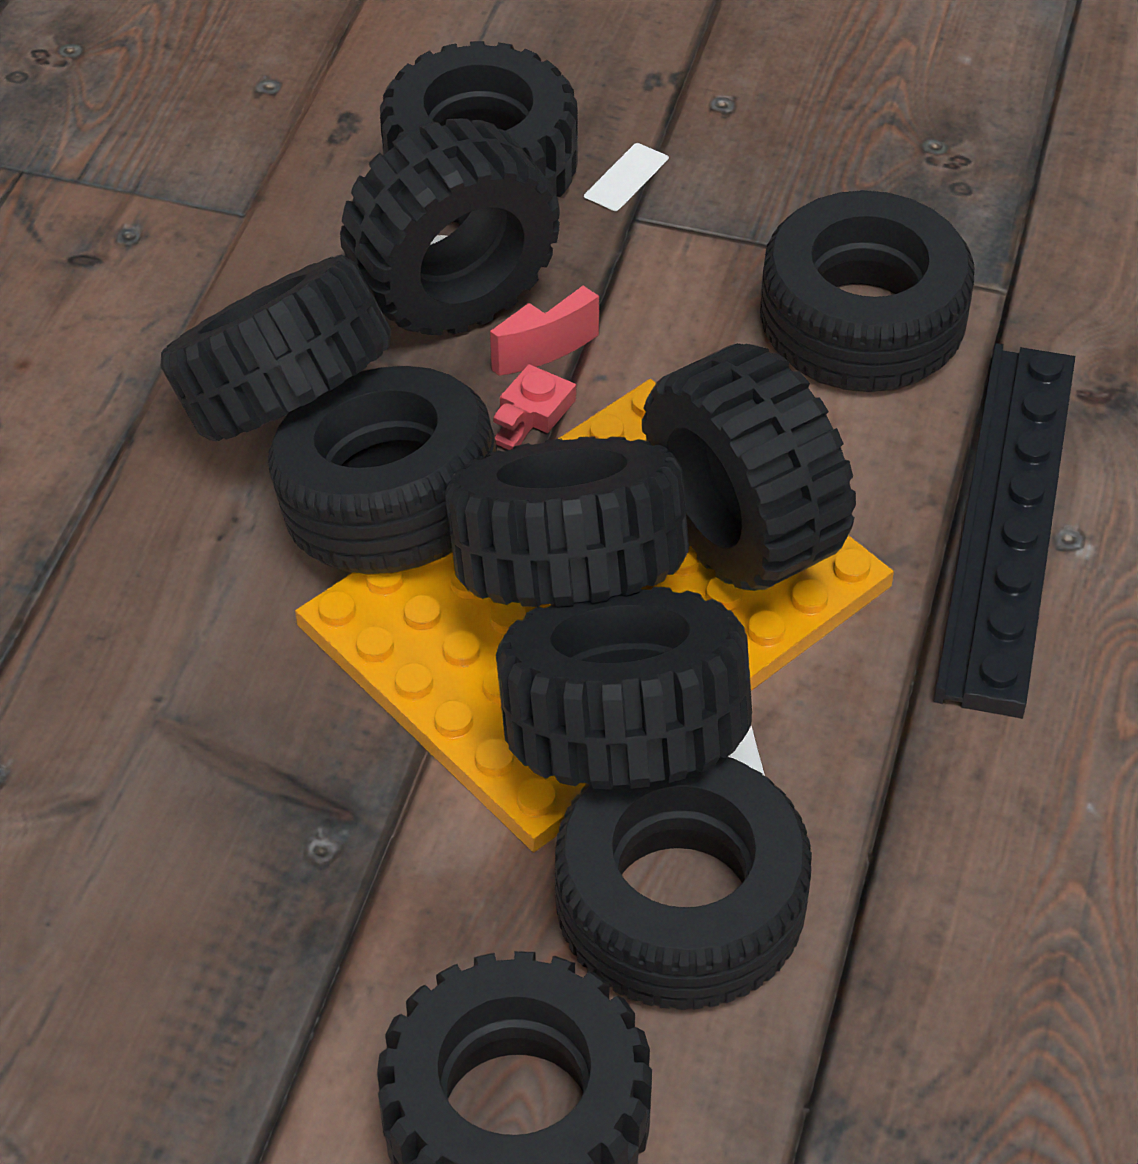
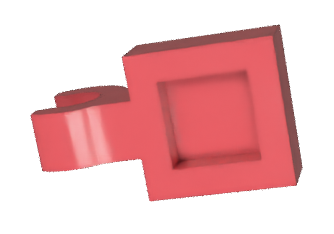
(532, 401)

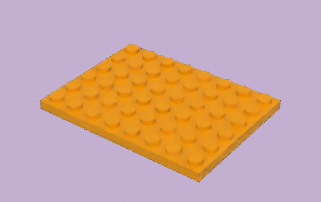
(432, 647)

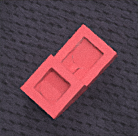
(543, 337)

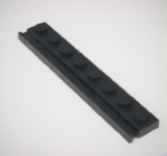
(1006, 533)

